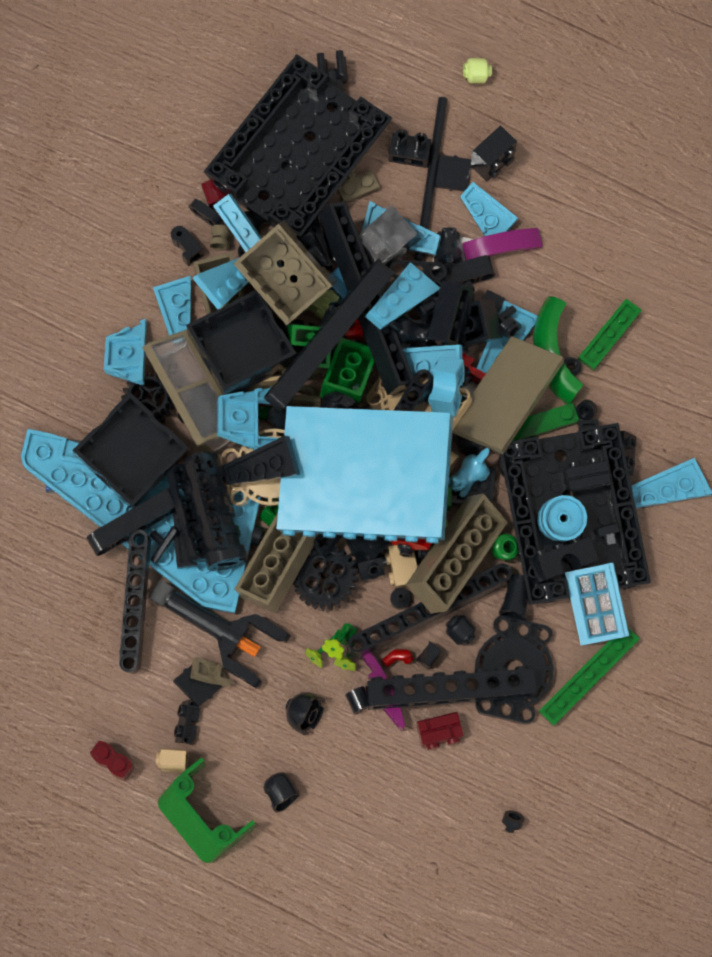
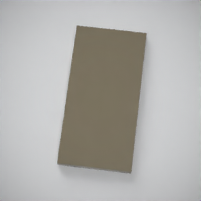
(508, 394)

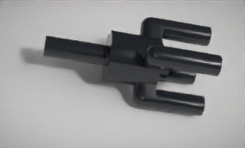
(338, 76)

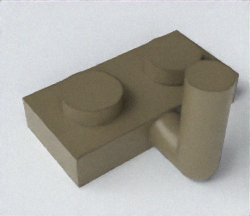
(358, 186)

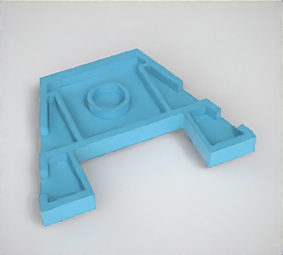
(239, 418)

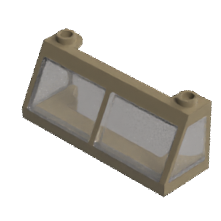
(189, 387)

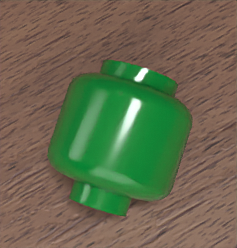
(504, 547)

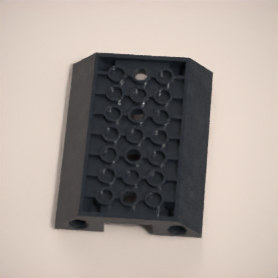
(275, 136)
(536, 476)

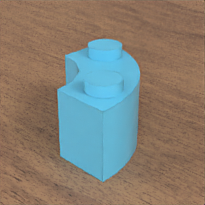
(448, 377)

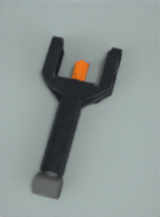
(228, 634)

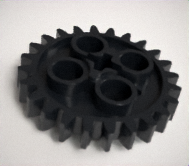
(343, 582)

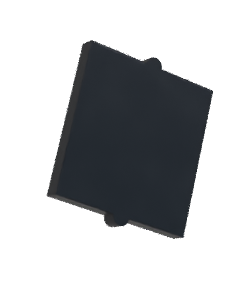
(453, 173)
(195, 690)

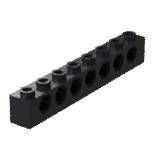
(378, 700)

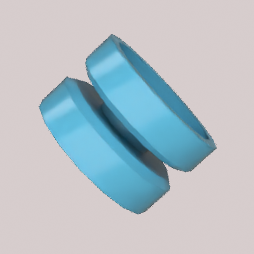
(572, 525)

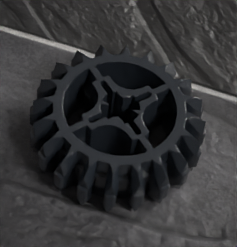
(154, 393)

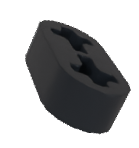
(205, 213)
(331, 543)

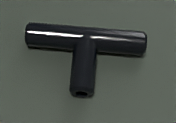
(162, 542)

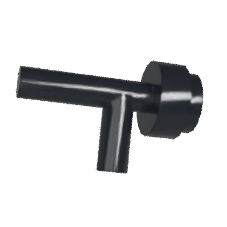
(508, 324)

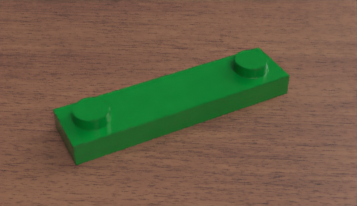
(609, 334)
(547, 422)

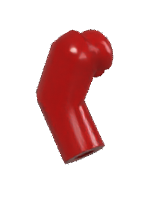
(398, 654)

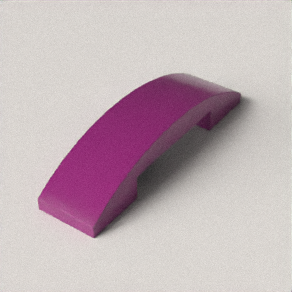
(503, 243)

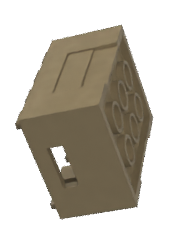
(274, 282)

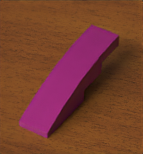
(393, 713)

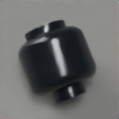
(460, 629)

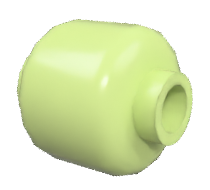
(476, 70)

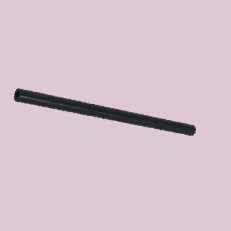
(432, 168)

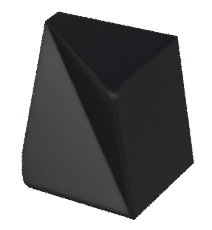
(429, 655)

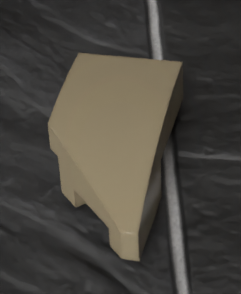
(209, 672)

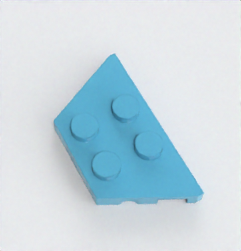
(125, 354)

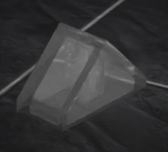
(376, 243)

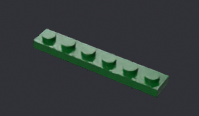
(587, 677)

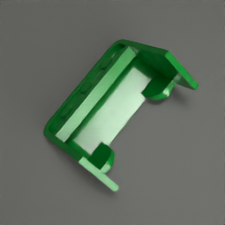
(205, 843)

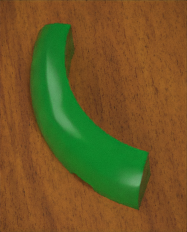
(563, 384)

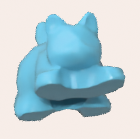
(471, 470)

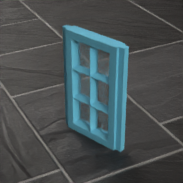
(597, 604)

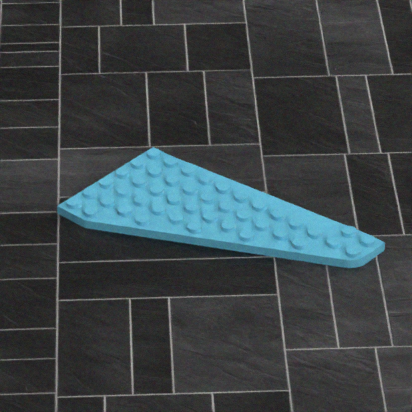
(55, 465)

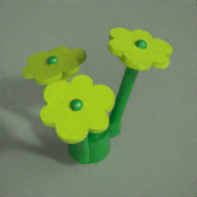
(334, 648)

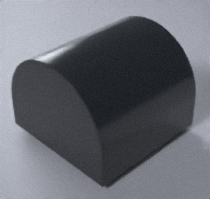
(357, 699)

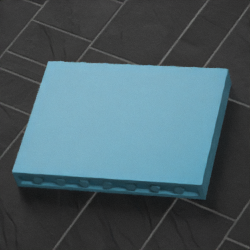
(367, 474)

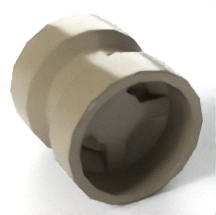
(220, 237)

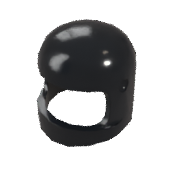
(280, 787)

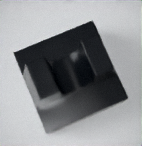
(608, 532)

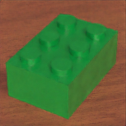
(349, 370)

